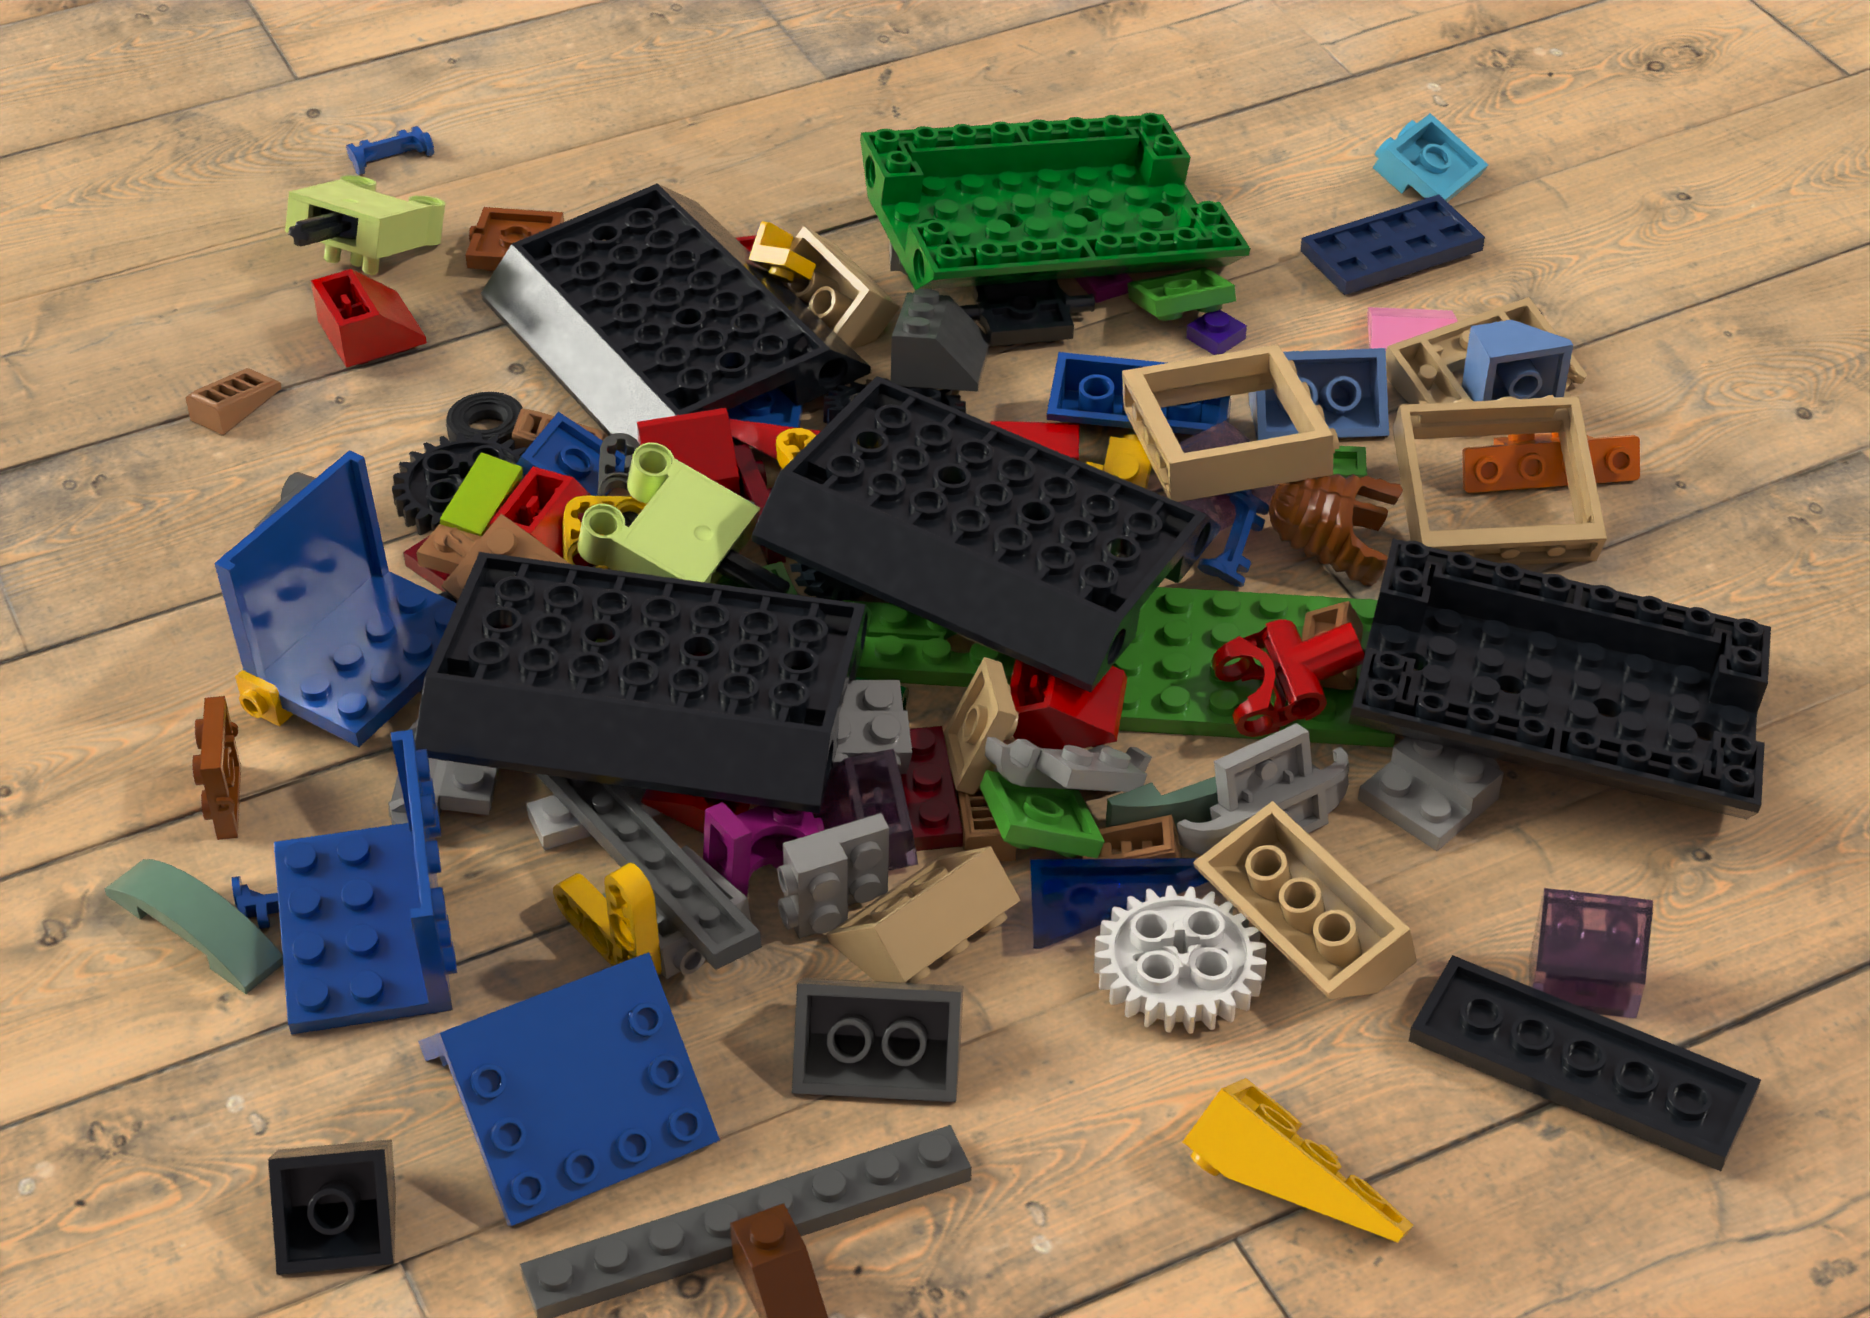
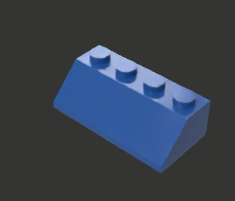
(1091, 392)

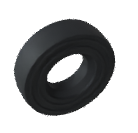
(480, 407)

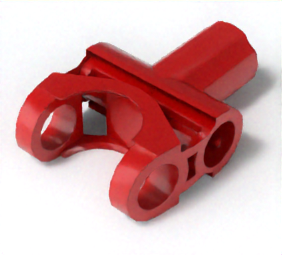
(1297, 668)

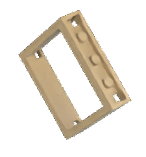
(1505, 417)
(1232, 466)

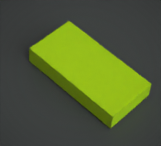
(482, 494)

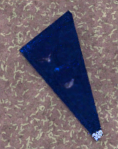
(1080, 893)

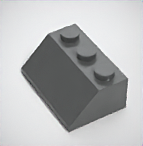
(937, 344)
(877, 1039)

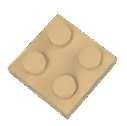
(982, 713)

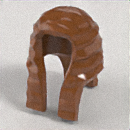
(1321, 518)

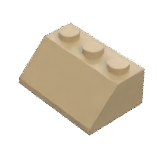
(841, 291)
(927, 916)

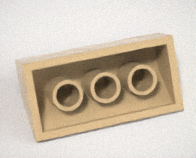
(1309, 905)

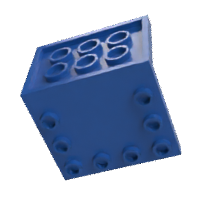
(325, 611)
(367, 915)
(576, 1088)

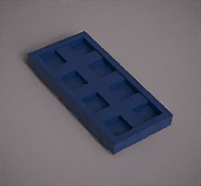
(1392, 244)

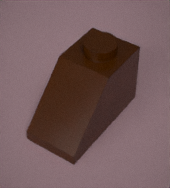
(776, 1265)

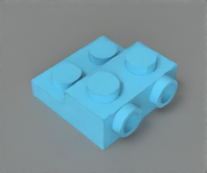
(1428, 160)

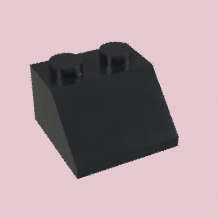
(333, 1206)

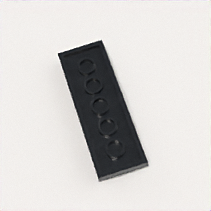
(1586, 1062)

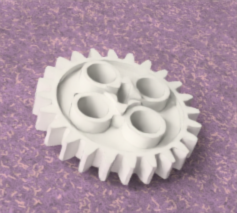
(1179, 959)

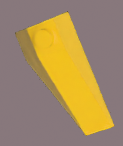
(1257, 1145)

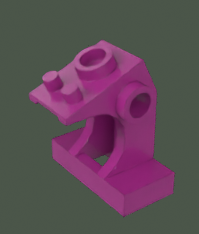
(751, 839)

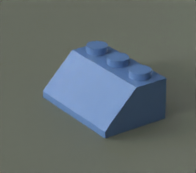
(1343, 382)

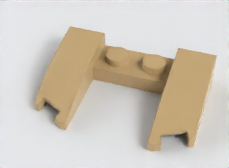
(1424, 364)

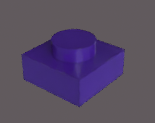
(1216, 332)

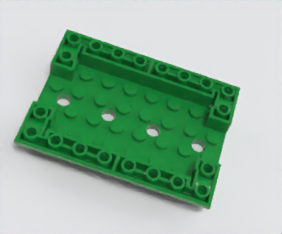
(1042, 201)

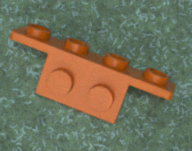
(1538, 462)

